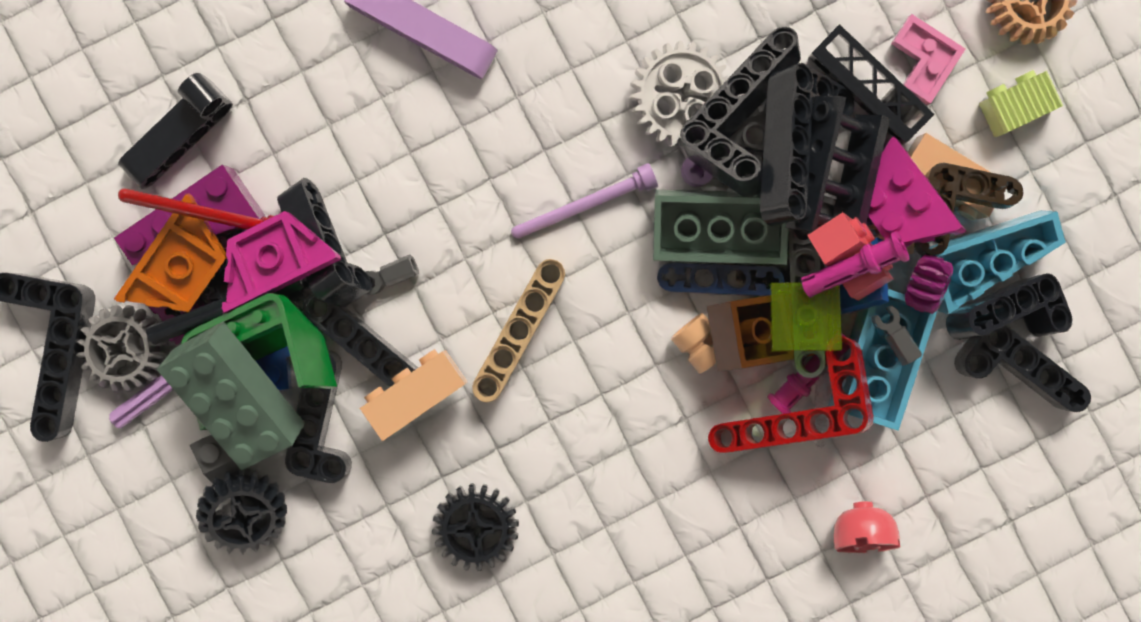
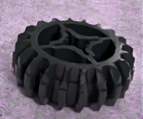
(230, 523)
(478, 555)

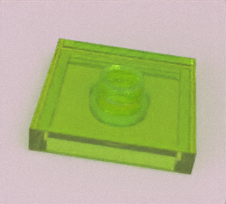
(805, 322)

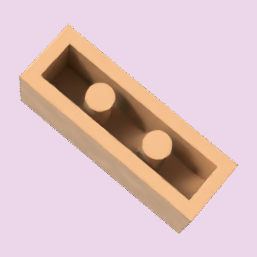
(929, 151)
(412, 393)

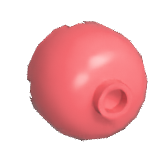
(865, 530)

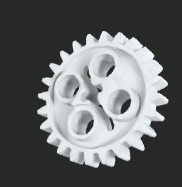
(686, 65)

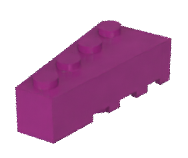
(218, 190)

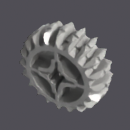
(108, 369)

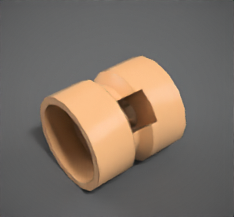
(697, 341)

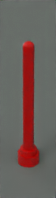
(189, 209)

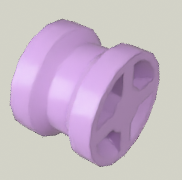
(692, 174)

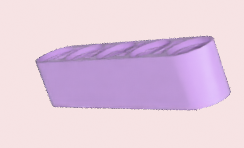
(430, 32)

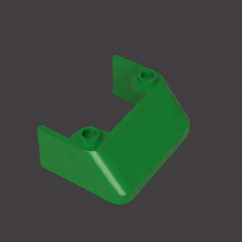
(274, 324)

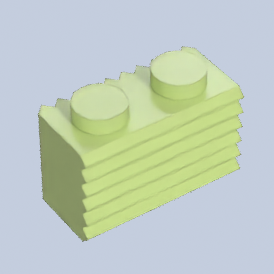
(1020, 104)

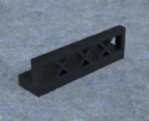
(861, 94)

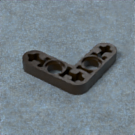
(956, 189)

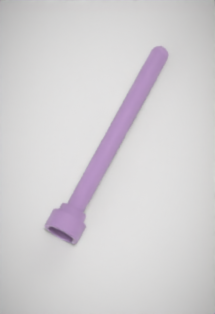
(641, 180)

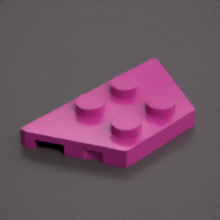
(908, 201)
(272, 259)

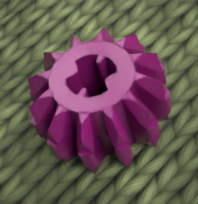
(928, 284)

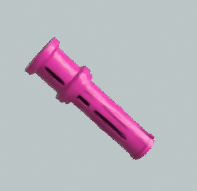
(869, 259)
(798, 385)

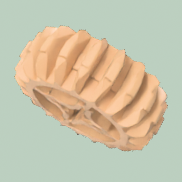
(1033, 24)

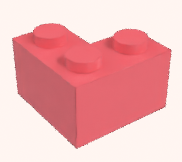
(843, 239)

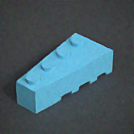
(996, 253)

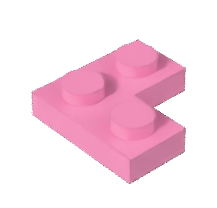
(934, 55)

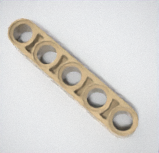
(515, 346)

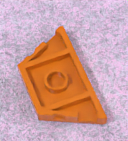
(176, 265)

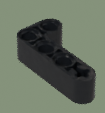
(177, 131)
(341, 281)
(1033, 298)
(1028, 371)
(314, 445)

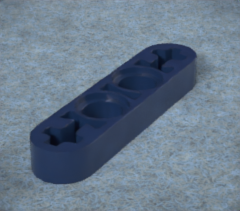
(720, 273)

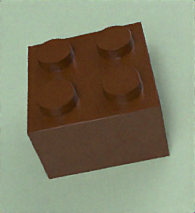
(743, 334)

